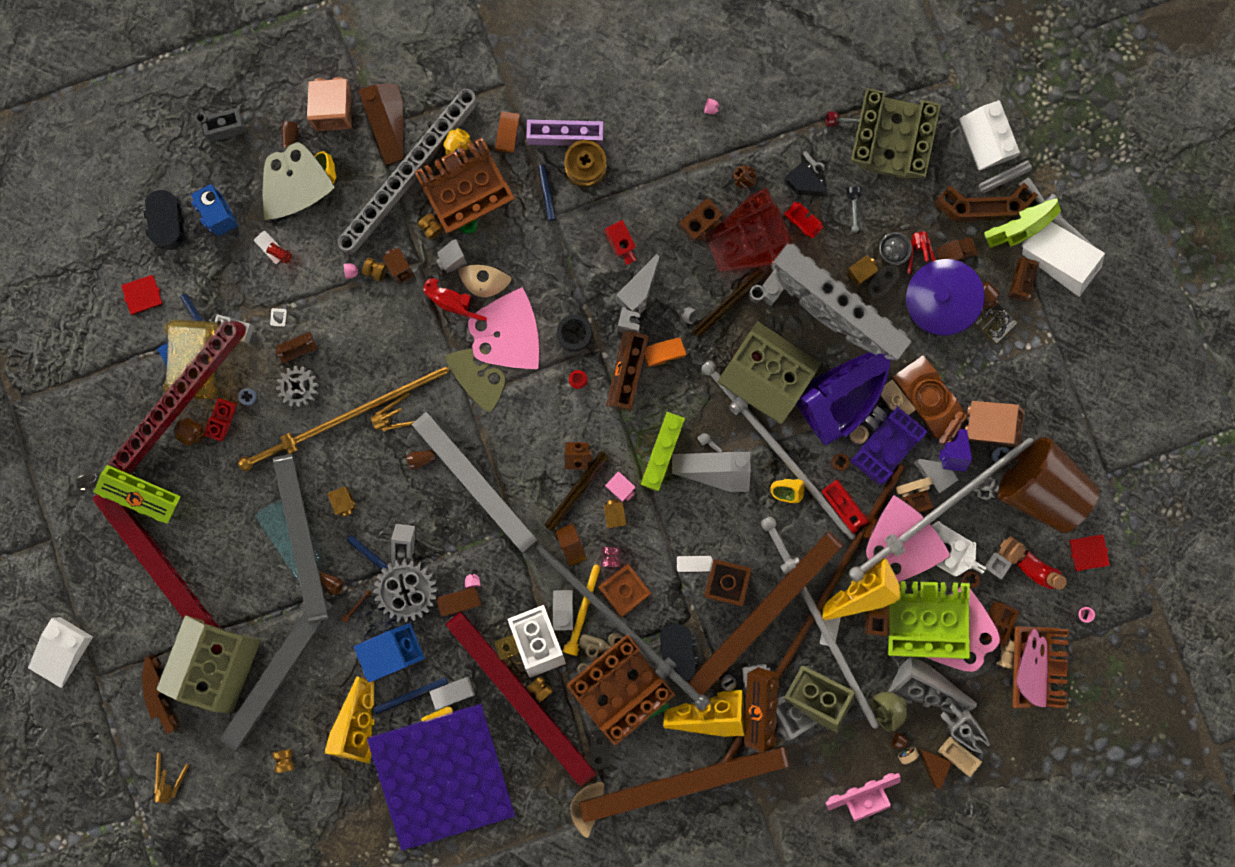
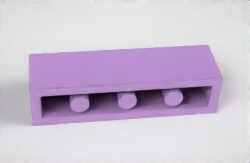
(563, 132)

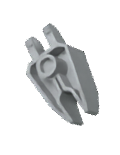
(965, 729)

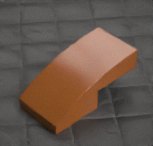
(507, 132)

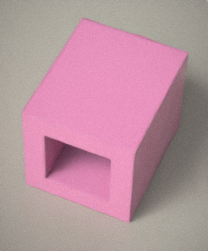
(621, 487)

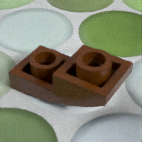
(458, 601)

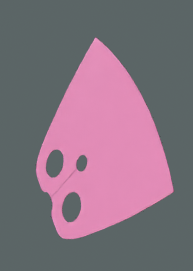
(518, 332)
(921, 550)
(978, 623)
(1033, 676)

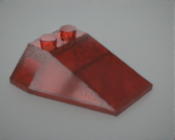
(750, 234)

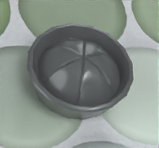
(895, 248)

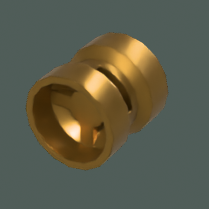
(430, 226)
(374, 269)
(539, 689)
(283, 761)

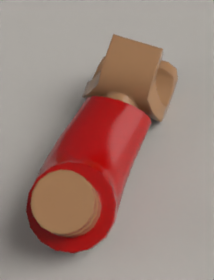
(1032, 566)

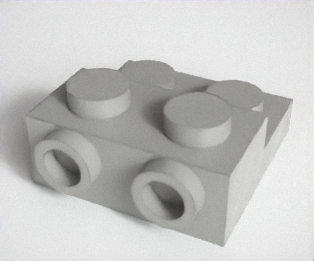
(791, 720)

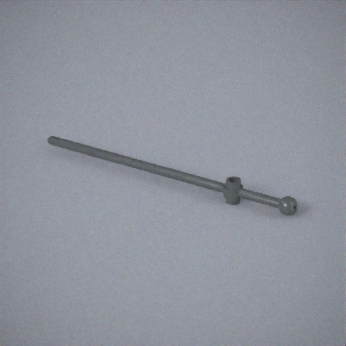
(664, 667)

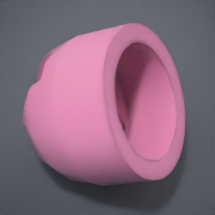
(711, 106)
(350, 270)
(472, 581)
(1090, 617)

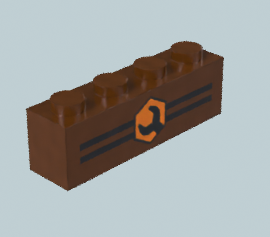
(627, 371)
(761, 709)

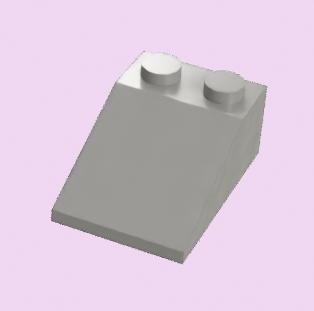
(636, 291)

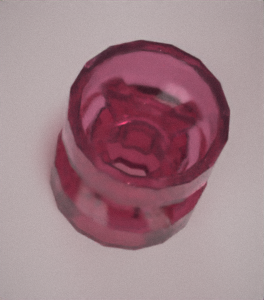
(610, 561)

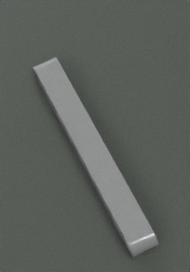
(474, 482)

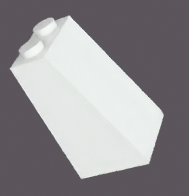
(1064, 257)

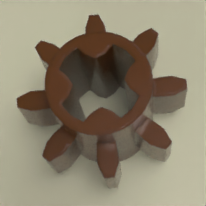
(745, 176)

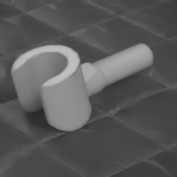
(813, 163)
(705, 438)

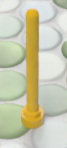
(572, 646)

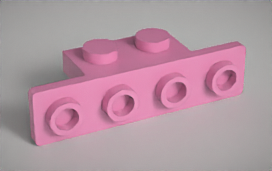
(866, 800)

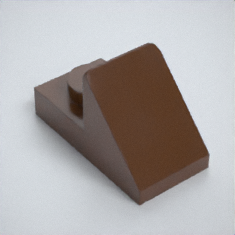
(957, 250)

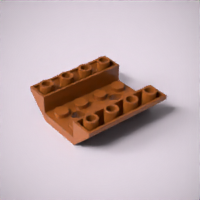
(627, 700)

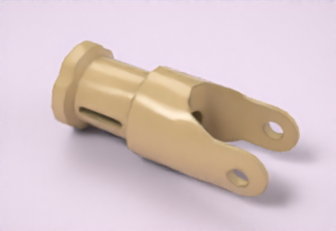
(1007, 655)

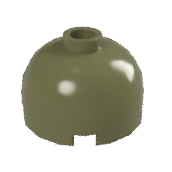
(890, 709)

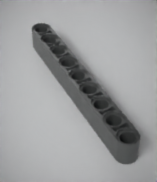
(300, 538)
(271, 681)

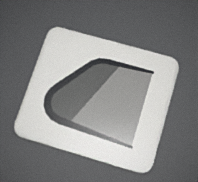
(278, 317)

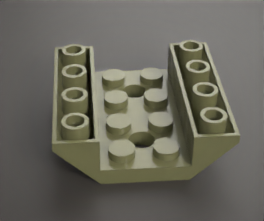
(908, 141)
(763, 381)
(194, 662)

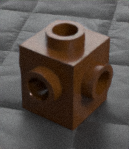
(577, 455)

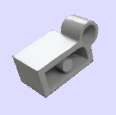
(770, 291)

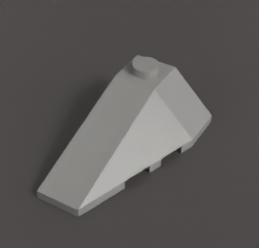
(721, 470)
(925, 685)

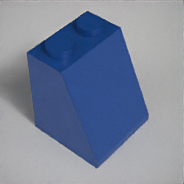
(389, 652)

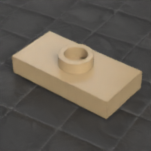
(894, 397)
(959, 756)

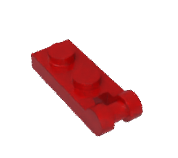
(845, 506)

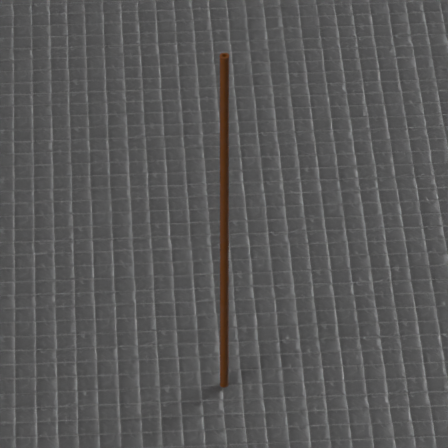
(826, 592)

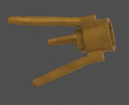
(381, 419)
(163, 791)

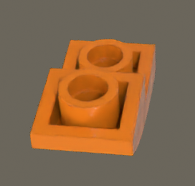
(664, 351)

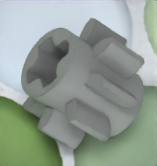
(987, 489)

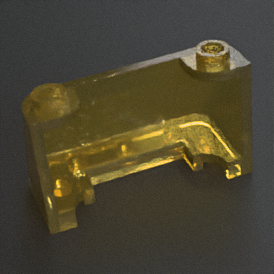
(184, 343)

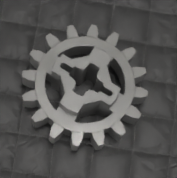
(292, 392)

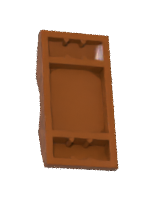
(928, 395)

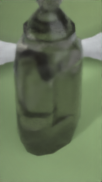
(88, 480)

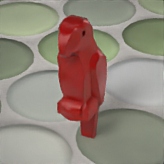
(450, 300)

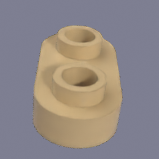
(921, 485)

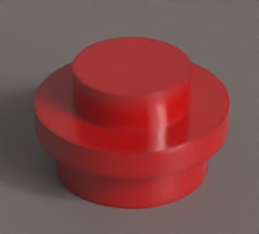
(578, 379)

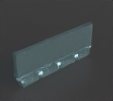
(275, 526)

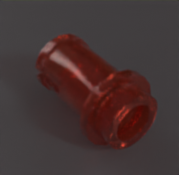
(279, 253)

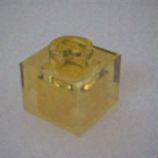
(513, 647)

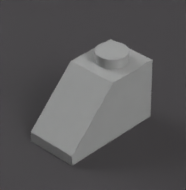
(451, 257)
(940, 477)
(402, 543)
(563, 610)

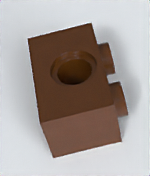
(398, 265)

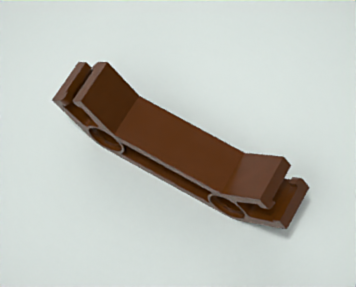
(983, 208)

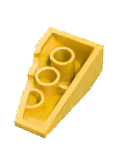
(875, 591)
(721, 717)
(354, 724)

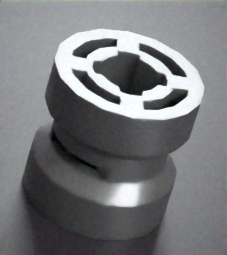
(874, 418)

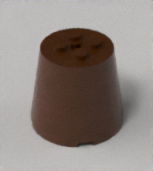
(1049, 487)

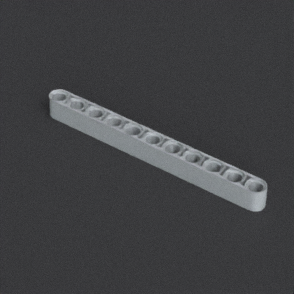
(407, 180)

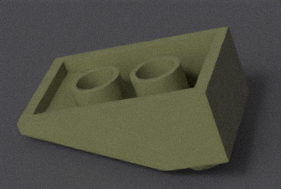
(820, 698)

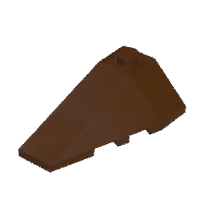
(385, 113)

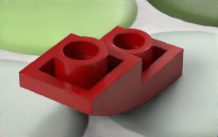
(220, 420)

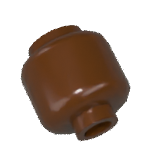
(991, 296)
(188, 431)

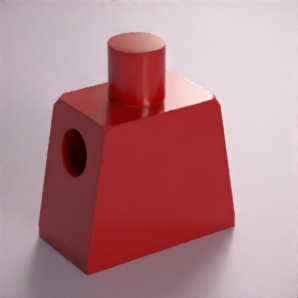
(619, 233)

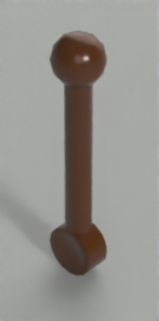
(345, 618)

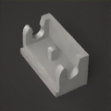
(627, 322)

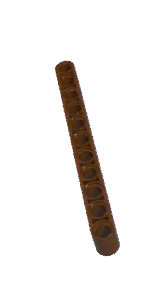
(765, 613)
(684, 784)

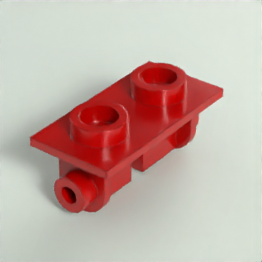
(809, 226)

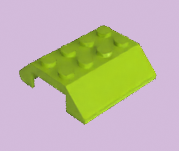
(930, 622)

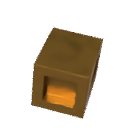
(862, 270)
(342, 501)
(614, 514)

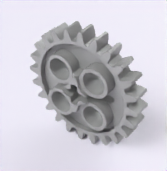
(388, 594)

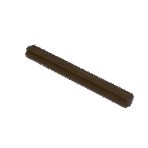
(728, 303)
(576, 491)

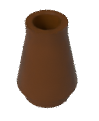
(289, 133)
(419, 459)
(331, 584)

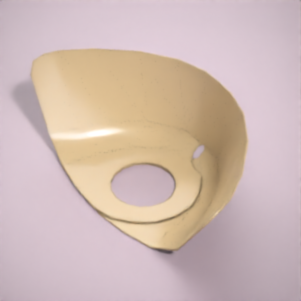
(496, 283)
(586, 793)

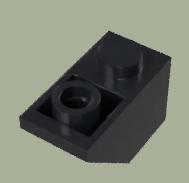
(805, 182)

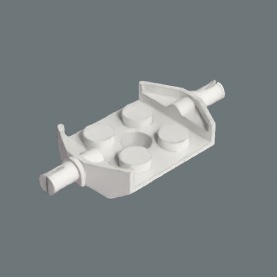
(961, 551)

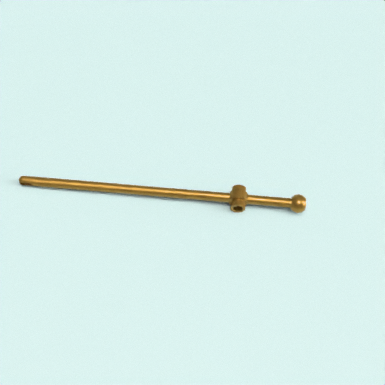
(290, 443)

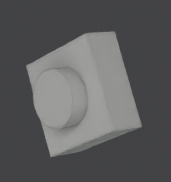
(998, 566)

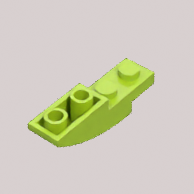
(1031, 222)

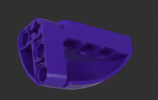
(844, 396)

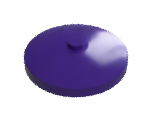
(945, 297)

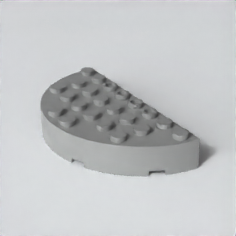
(836, 306)

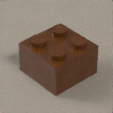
(727, 582)

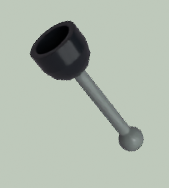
(854, 194)

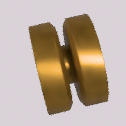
(589, 153)

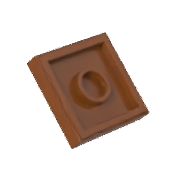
(624, 590)

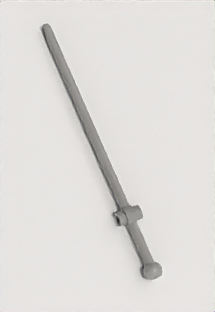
(740, 405)
(769, 525)
(895, 544)

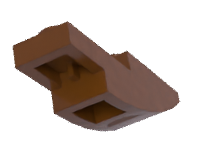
(156, 702)

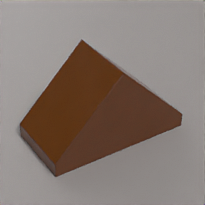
(571, 544)
(936, 767)

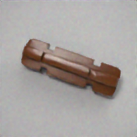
(953, 428)

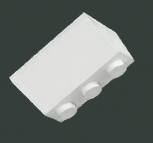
(989, 135)

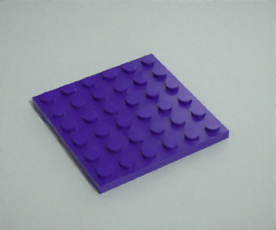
(441, 777)

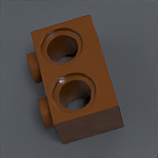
(697, 217)

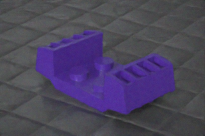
(888, 445)

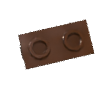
(295, 347)

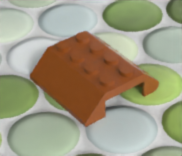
(465, 187)
(1056, 667)

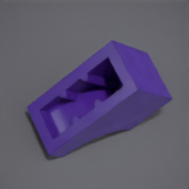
(956, 454)

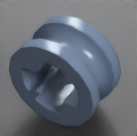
(251, 392)
(996, 452)

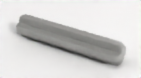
(1005, 177)

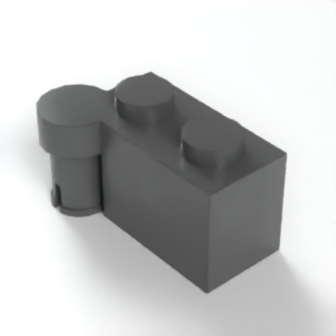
(221, 124)

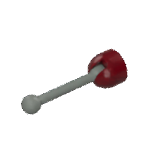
(833, 119)

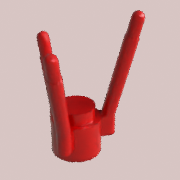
(921, 242)

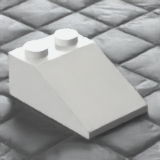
(536, 641)
(59, 651)

